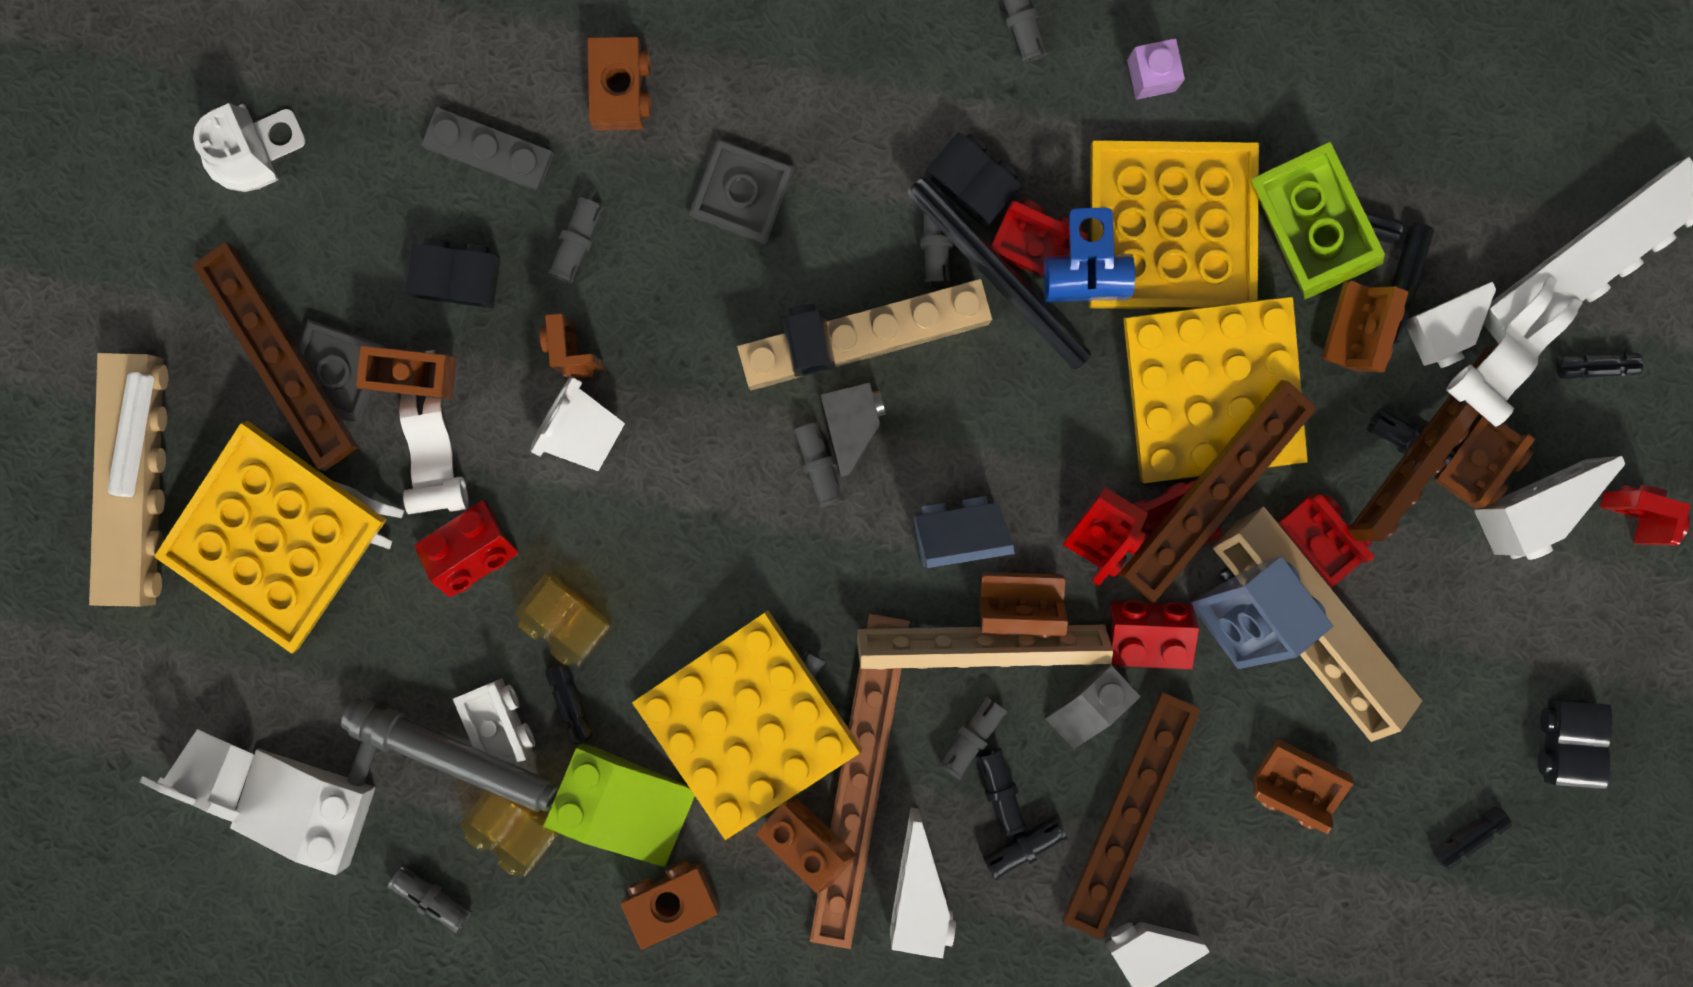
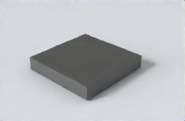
(741, 191)
(334, 362)

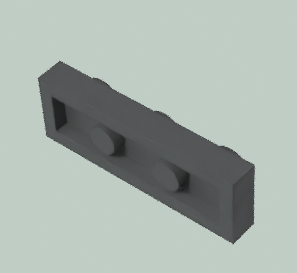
(487, 149)

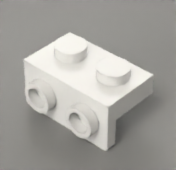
(494, 723)

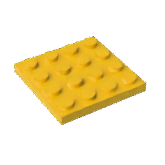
(1183, 217)
(1203, 377)
(269, 537)
(747, 725)

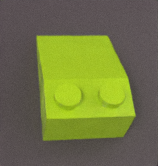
(1318, 221)
(619, 806)

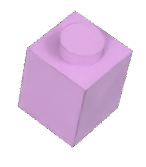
(1155, 69)

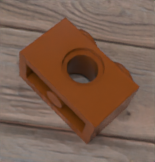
(612, 59)
(406, 372)
(806, 845)
(652, 921)

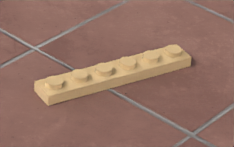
(971, 648)

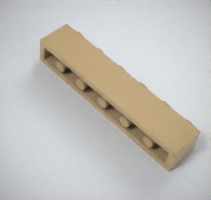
(876, 331)
(127, 527)
(1345, 655)

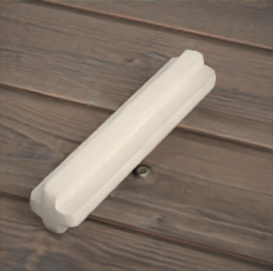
(130, 434)

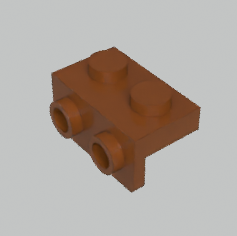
(1364, 327)
(561, 342)
(1484, 463)
(1023, 604)
(1300, 786)

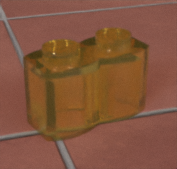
(563, 620)
(509, 831)

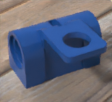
(1092, 268)

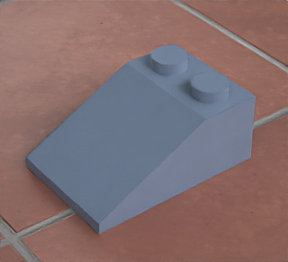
(962, 534)
(1263, 614)

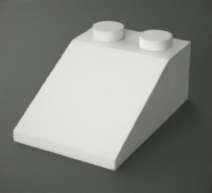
(1547, 509)
(302, 811)
(920, 910)

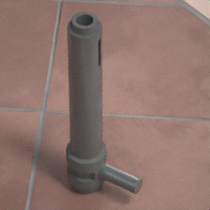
(392, 731)

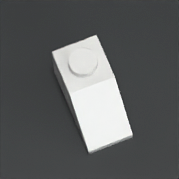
(1451, 326)
(1153, 952)

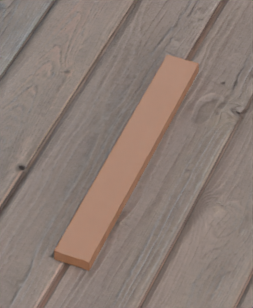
(858, 794)

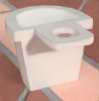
(240, 151)
(577, 428)
(207, 776)

